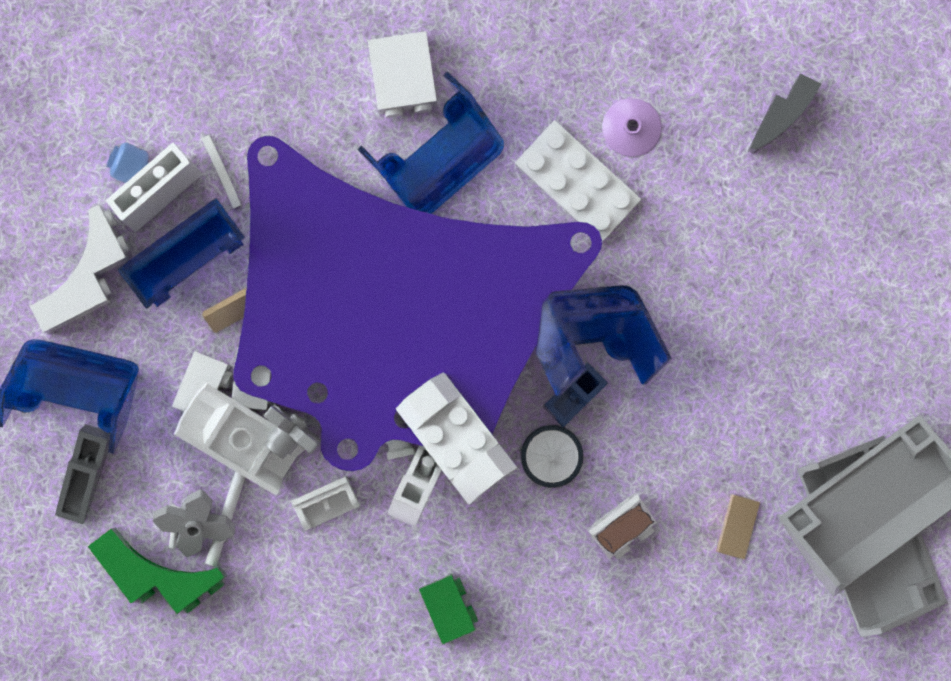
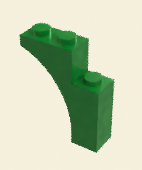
(138, 575)

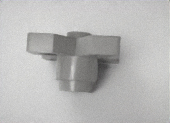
(288, 432)
(193, 523)

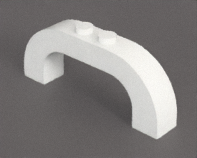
(415, 488)

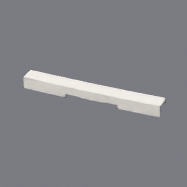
(223, 175)

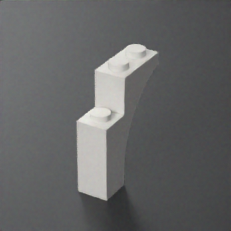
(84, 288)

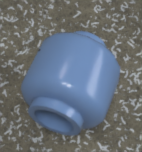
(126, 161)

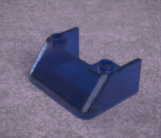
(446, 159)
(181, 253)
(594, 316)
(71, 379)

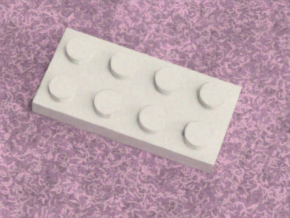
(577, 180)

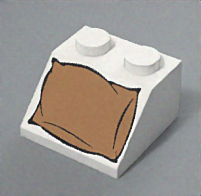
(622, 526)

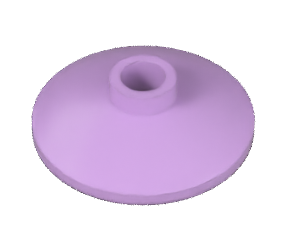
(626, 141)

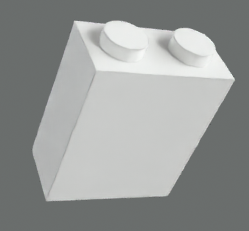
(402, 74)

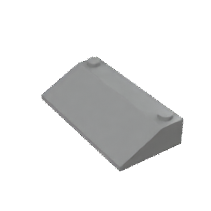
(873, 506)
(899, 585)

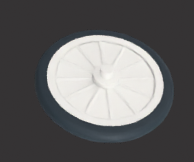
(552, 456)

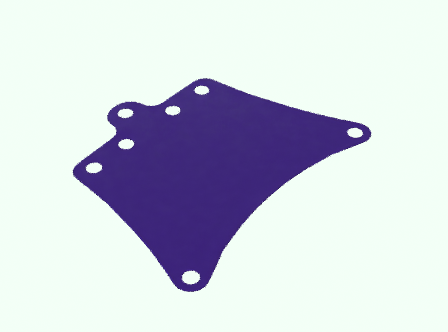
(386, 301)

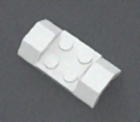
(234, 437)
(455, 437)

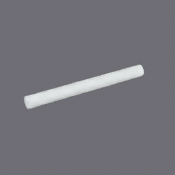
(228, 510)

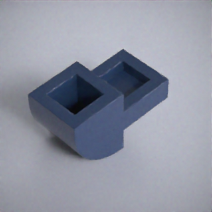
(576, 397)

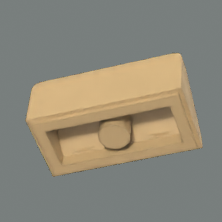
(226, 312)
(737, 526)

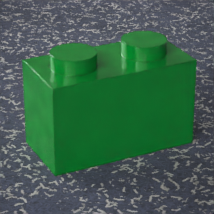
(448, 608)

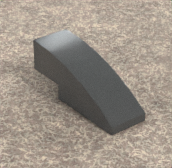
(784, 112)
(83, 474)

